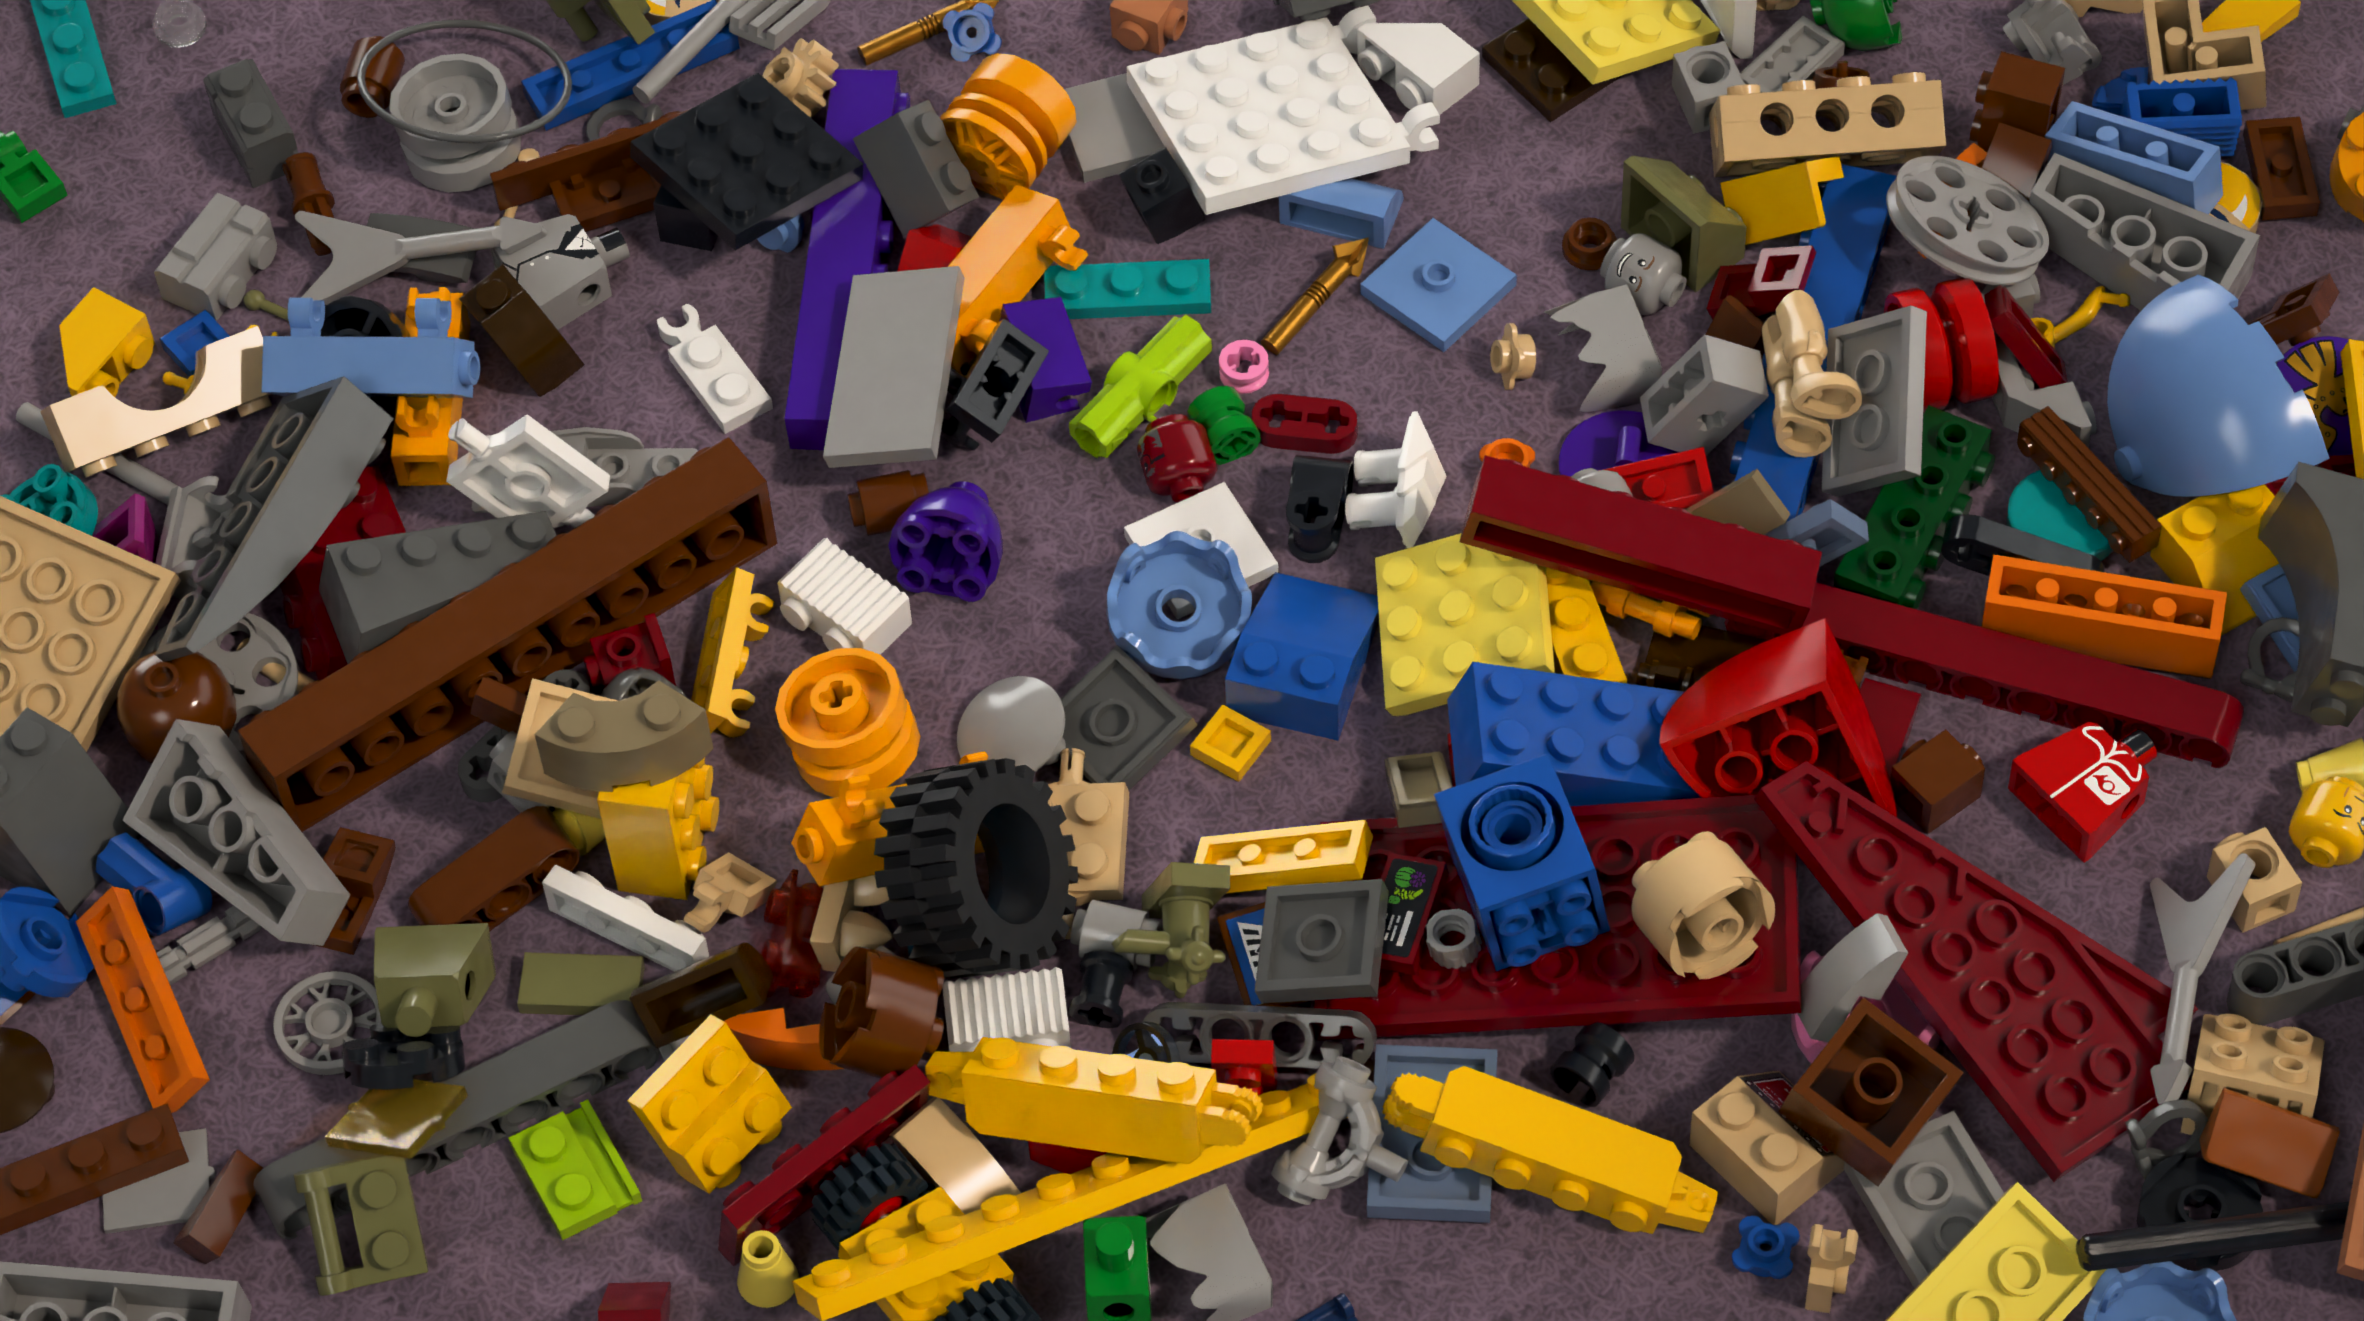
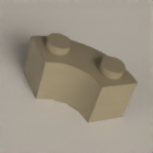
(624, 740)

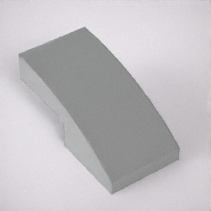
(1854, 967)

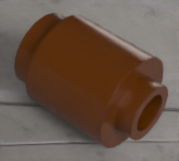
(380, 76)
(884, 499)

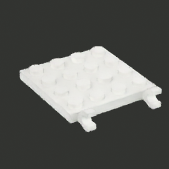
(1275, 113)

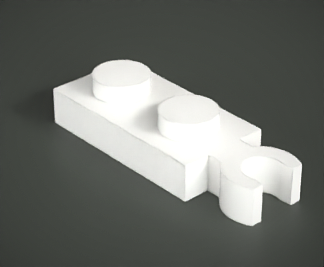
(714, 372)

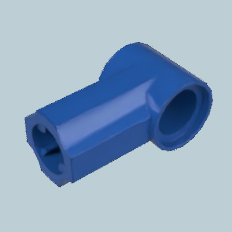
(161, 893)

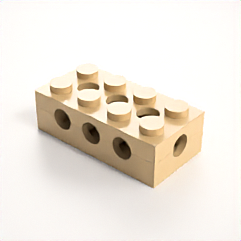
(1908, 103)

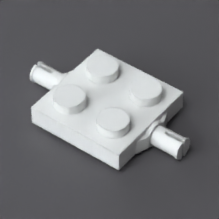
(525, 472)

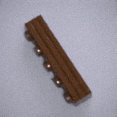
(2088, 484)

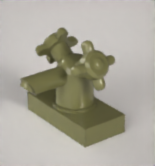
(1183, 901)

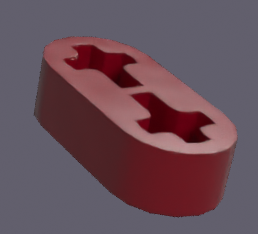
(1305, 423)

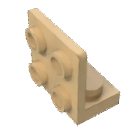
(2257, 1062)

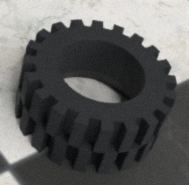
(935, 877)

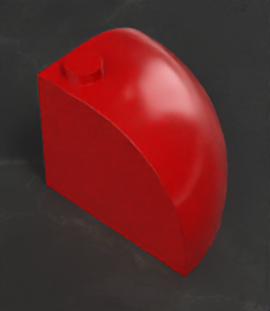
(1773, 712)

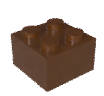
(1870, 1091)

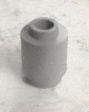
(1104, 922)

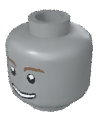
(1648, 270)

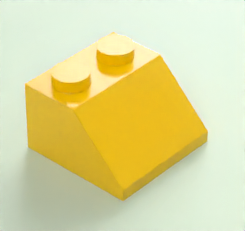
(2217, 546)

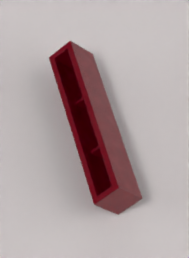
(1640, 546)

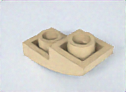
(951, 1156)

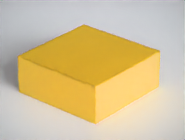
(1230, 743)

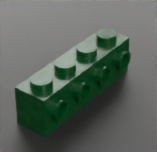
(1912, 514)

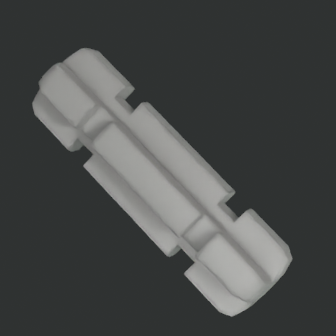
(206, 943)

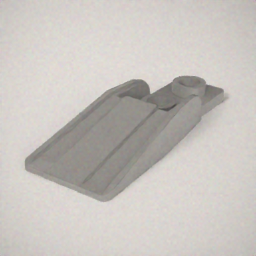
(622, 458)

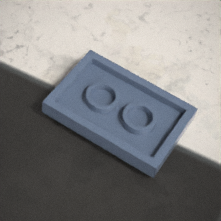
(1427, 1186)

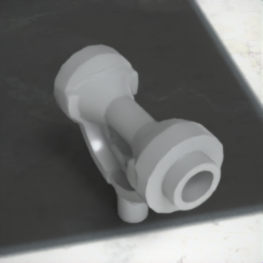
(1342, 1094)

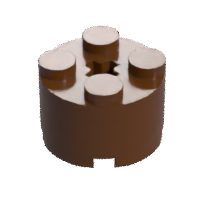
(881, 1013)

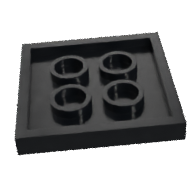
(746, 161)

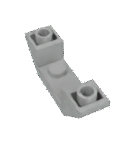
(2016, 392)

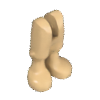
(1802, 390)

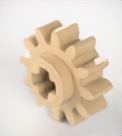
(803, 75)

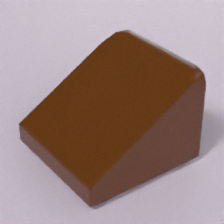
(1737, 325)

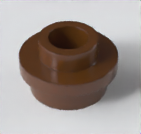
(1583, 232)

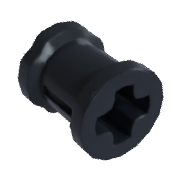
(1101, 989)

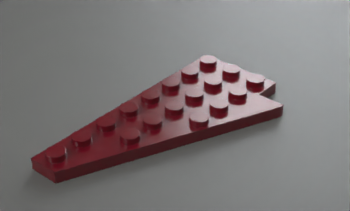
(2019, 997)

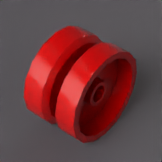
(1959, 342)

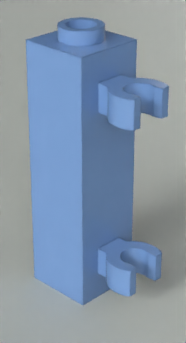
(375, 365)

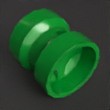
(1227, 428)

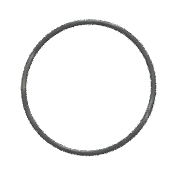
(455, 137)

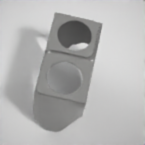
(1617, 342)
(1213, 1240)

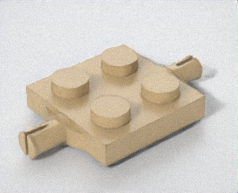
(1099, 831)

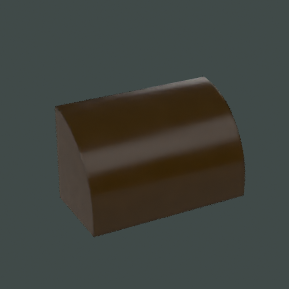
(715, 986)

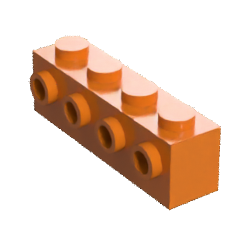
(2107, 615)

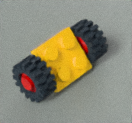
(888, 1198)

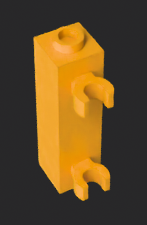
(1007, 261)
(422, 425)
(841, 832)

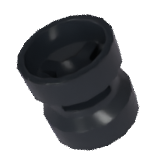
(1595, 1060)

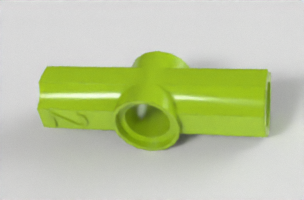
(1140, 386)

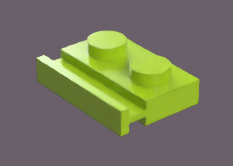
(575, 1170)

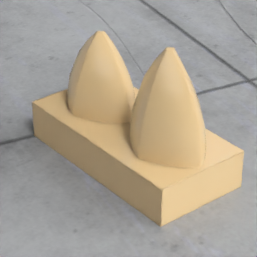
(844, 925)

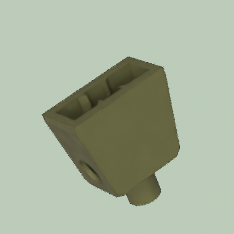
(431, 974)

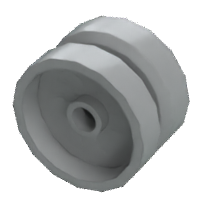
(455, 97)

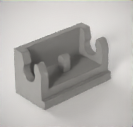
(187, 529)

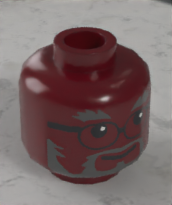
(1176, 457)

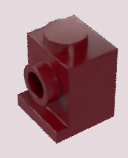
(626, 649)

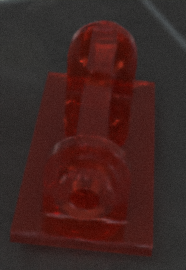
(792, 916)

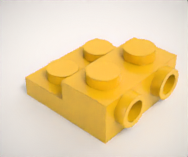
(710, 1106)

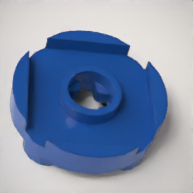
(40, 945)

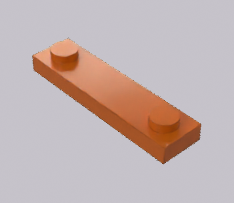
(142, 1000)

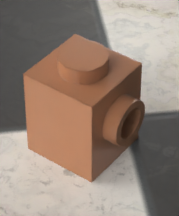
(1147, 23)

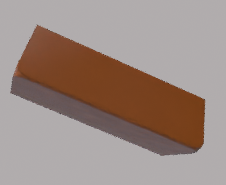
(2269, 1143)

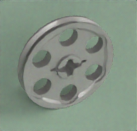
(1988, 227)
(243, 666)

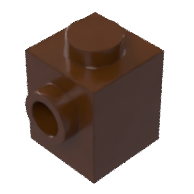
(1937, 780)

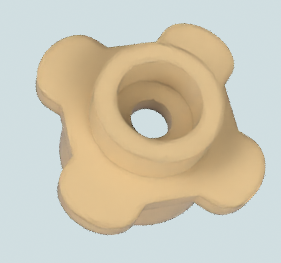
(1513, 356)

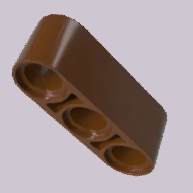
(497, 873)

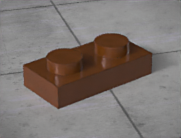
(2281, 168)

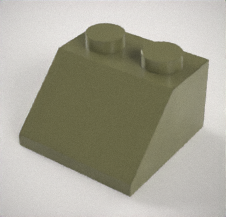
(1682, 215)

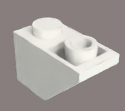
(1419, 62)

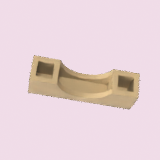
(97, 425)

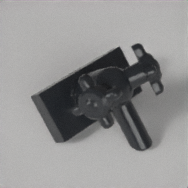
(991, 385)

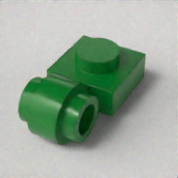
(26, 179)

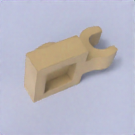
(727, 887)
(1829, 1265)

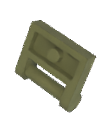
(382, 1218)

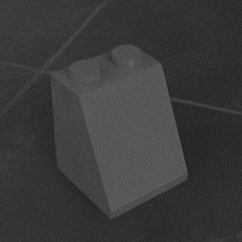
(54, 811)

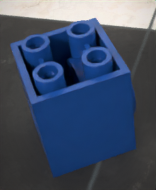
(1522, 862)

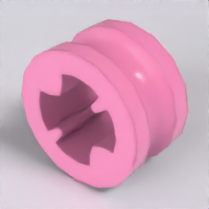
(1257, 372)

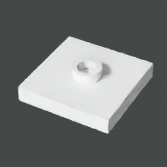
(1209, 517)

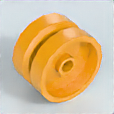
(847, 720)

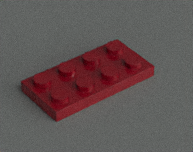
(801, 1170)

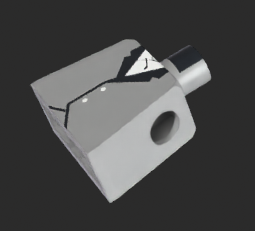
(565, 268)

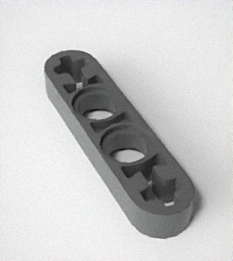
(1258, 1025)

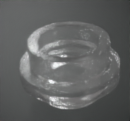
(179, 11)

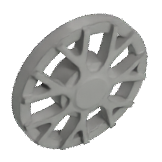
(327, 1021)

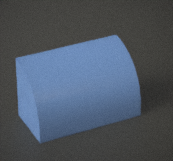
(1344, 210)

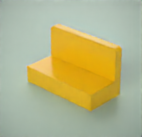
(1781, 199)

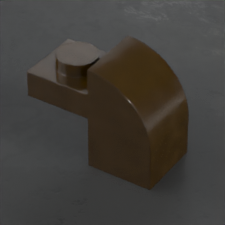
(522, 331)

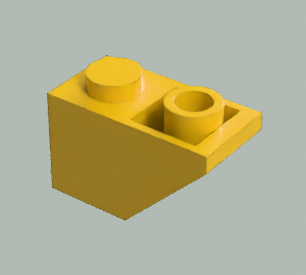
(103, 342)

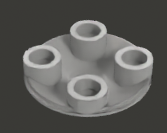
(1014, 721)

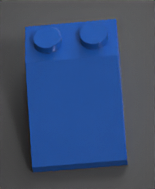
(1302, 655)

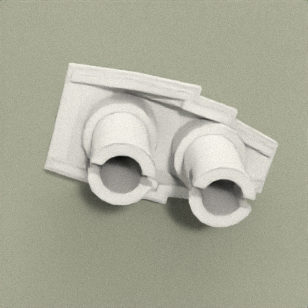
(1418, 484)

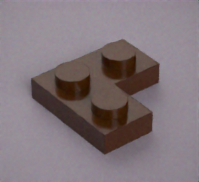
(2300, 311)

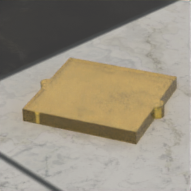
(396, 1119)

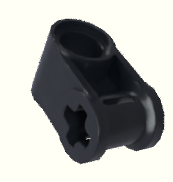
(1317, 506)

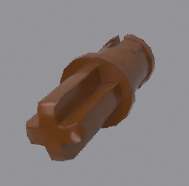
(309, 192)

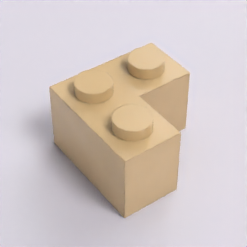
(2184, 52)

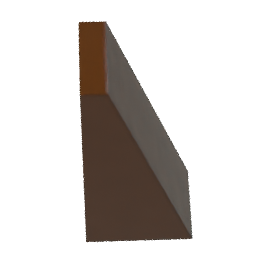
(220, 1210)

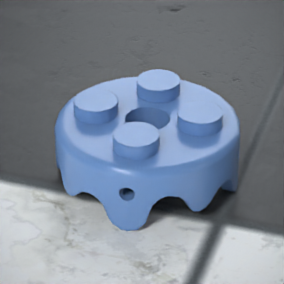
(1186, 569)
(2159, 1294)

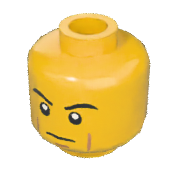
(2330, 822)

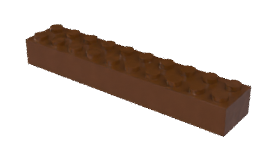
(518, 626)

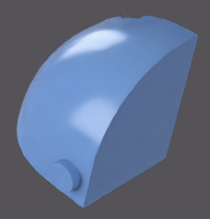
(2203, 399)

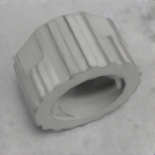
(1459, 954)

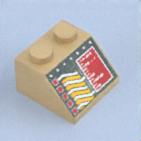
(1760, 1148)

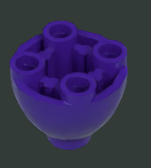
(946, 539)

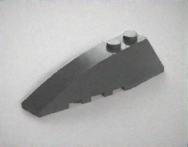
(282, 503)

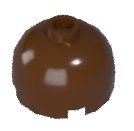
(161, 692)

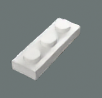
(623, 920)

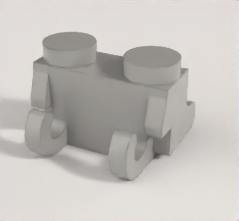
(2053, 36)

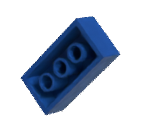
(1594, 730)

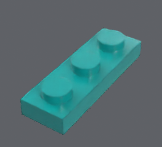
(73, 55)
(1132, 288)

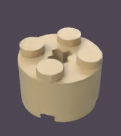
(1701, 907)

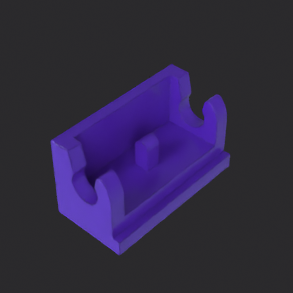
(1062, 369)

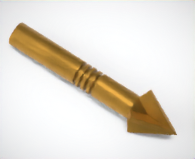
(912, 32)
(1347, 261)

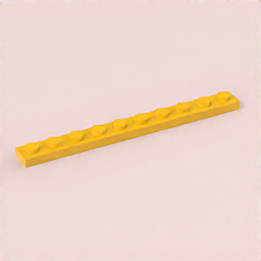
(1053, 1205)

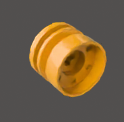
(1008, 123)

